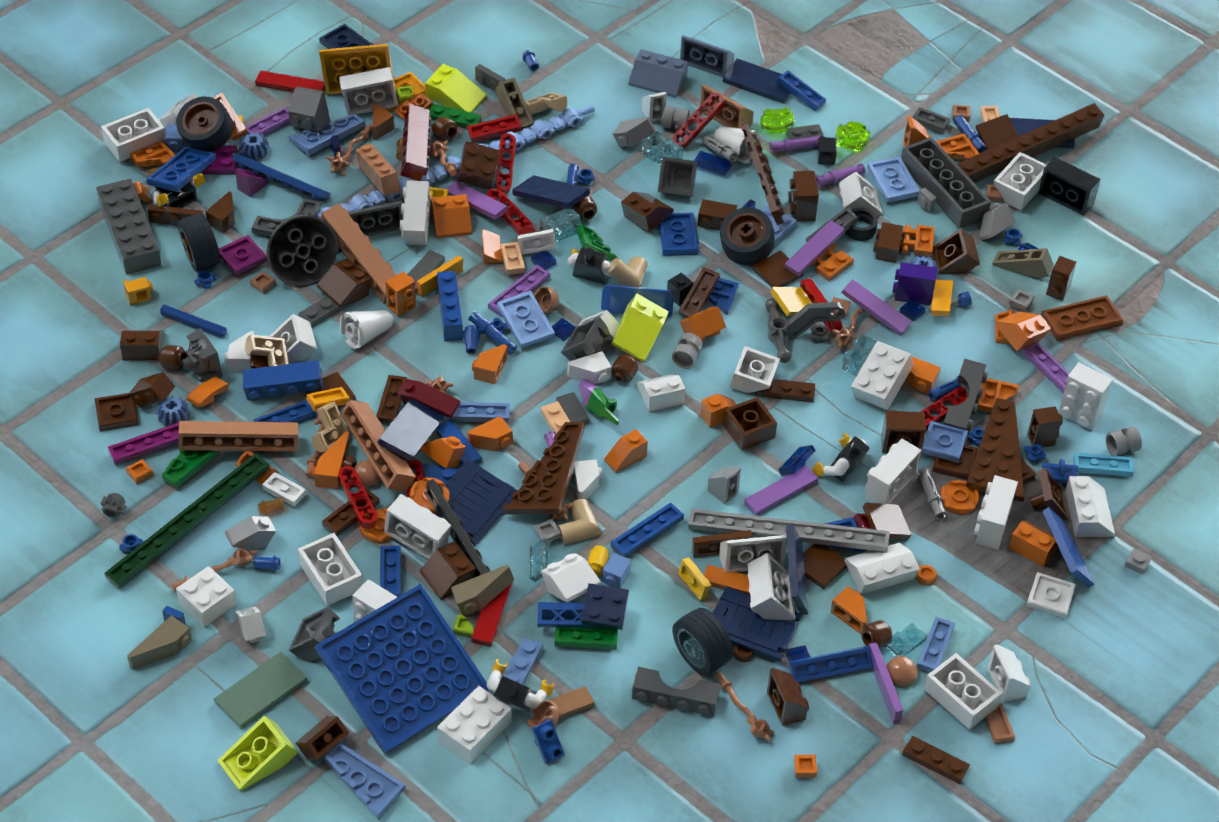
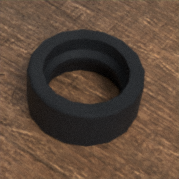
(863, 233)

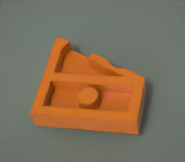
(958, 147)
(152, 155)
(994, 389)

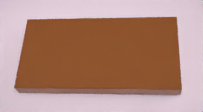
(1082, 317)

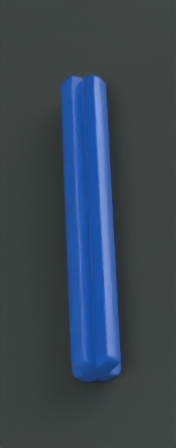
(193, 321)

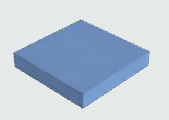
(944, 441)

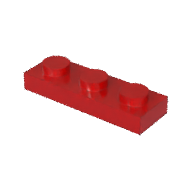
(494, 128)

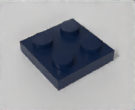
(605, 606)

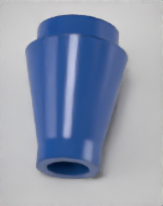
(471, 338)

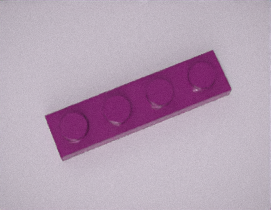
(144, 444)

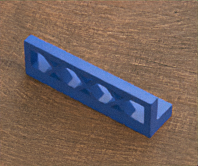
(561, 611)

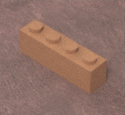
(378, 169)

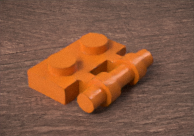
(923, 240)
(834, 264)

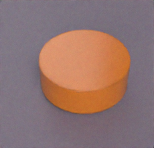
(926, 575)

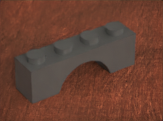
(970, 378)
(699, 698)

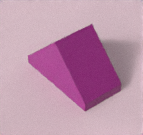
(249, 182)

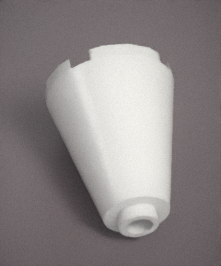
(736, 140)
(364, 326)

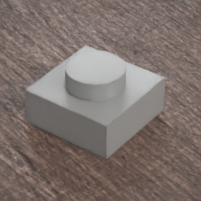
(926, 200)
(1021, 300)
(547, 530)
(1138, 561)

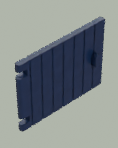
(477, 498)
(750, 629)

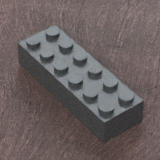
(946, 181)
(128, 226)

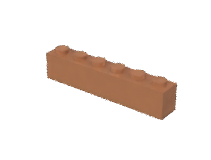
(359, 249)
(367, 430)
(238, 436)

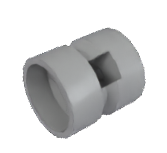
(674, 118)
(687, 350)
(1121, 441)

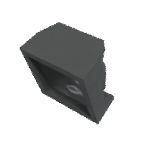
(677, 176)
(586, 339)
(202, 357)
(312, 631)

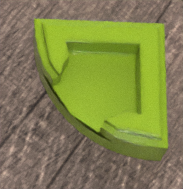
(404, 93)
(463, 627)

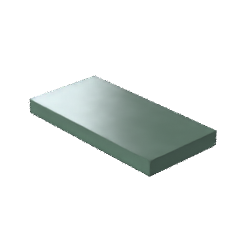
(260, 690)

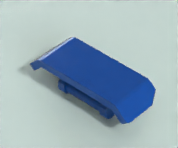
(617, 298)

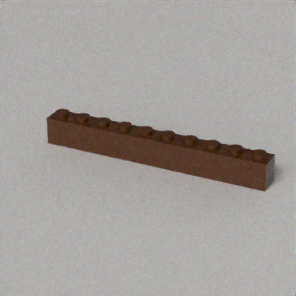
(1033, 142)

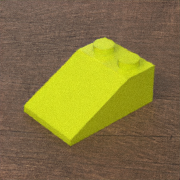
(453, 90)
(639, 327)
(257, 754)

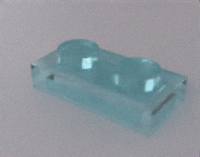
(539, 558)

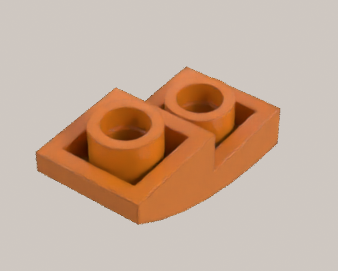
(420, 101)
(205, 392)

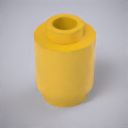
(598, 559)

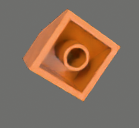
(451, 216)
(1023, 329)
(1033, 542)

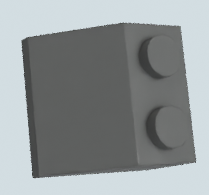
(308, 109)

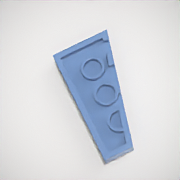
(313, 141)
(366, 780)

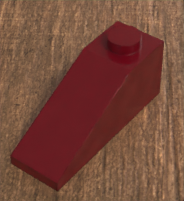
(428, 396)

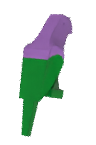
(596, 401)

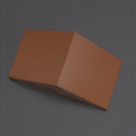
(382, 122)

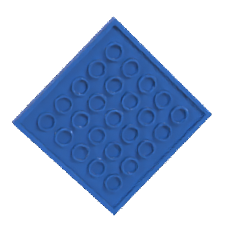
(401, 668)

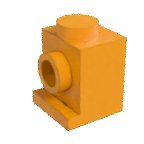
(138, 290)

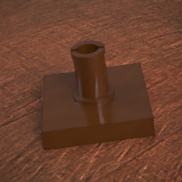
(1051, 495)

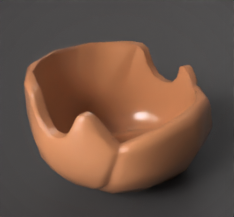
(547, 299)
(367, 474)
(902, 671)
(544, 711)

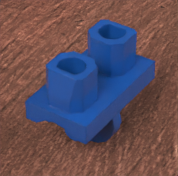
(1061, 471)
(547, 741)

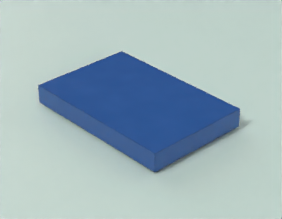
(678, 235)

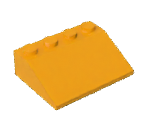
(350, 61)

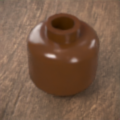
(444, 128)
(586, 208)
(171, 357)
(624, 368)
(876, 632)

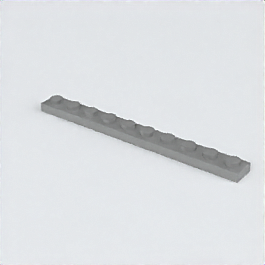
(808, 531)

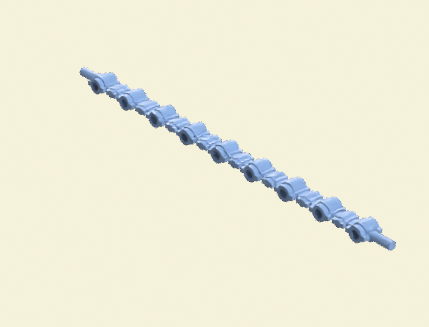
(540, 128)

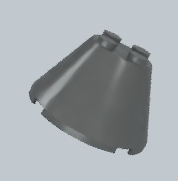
(302, 250)

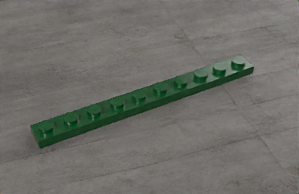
(186, 521)

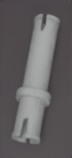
(723, 151)
(934, 499)

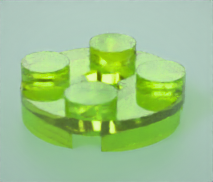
(777, 120)
(845, 139)

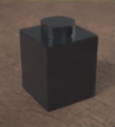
(826, 150)
(680, 287)

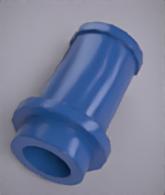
(529, 58)
(272, 563)

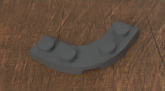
(266, 226)

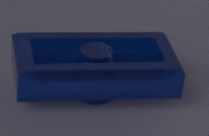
(713, 163)
(796, 460)

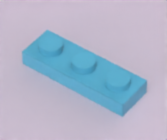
(1104, 464)

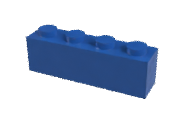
(449, 306)
(282, 379)

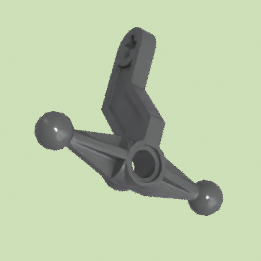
(781, 330)

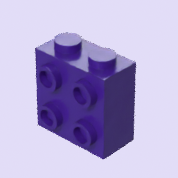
(915, 283)

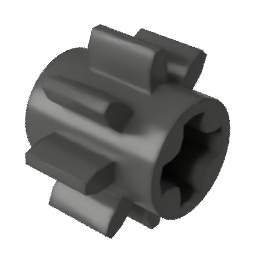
(113, 505)

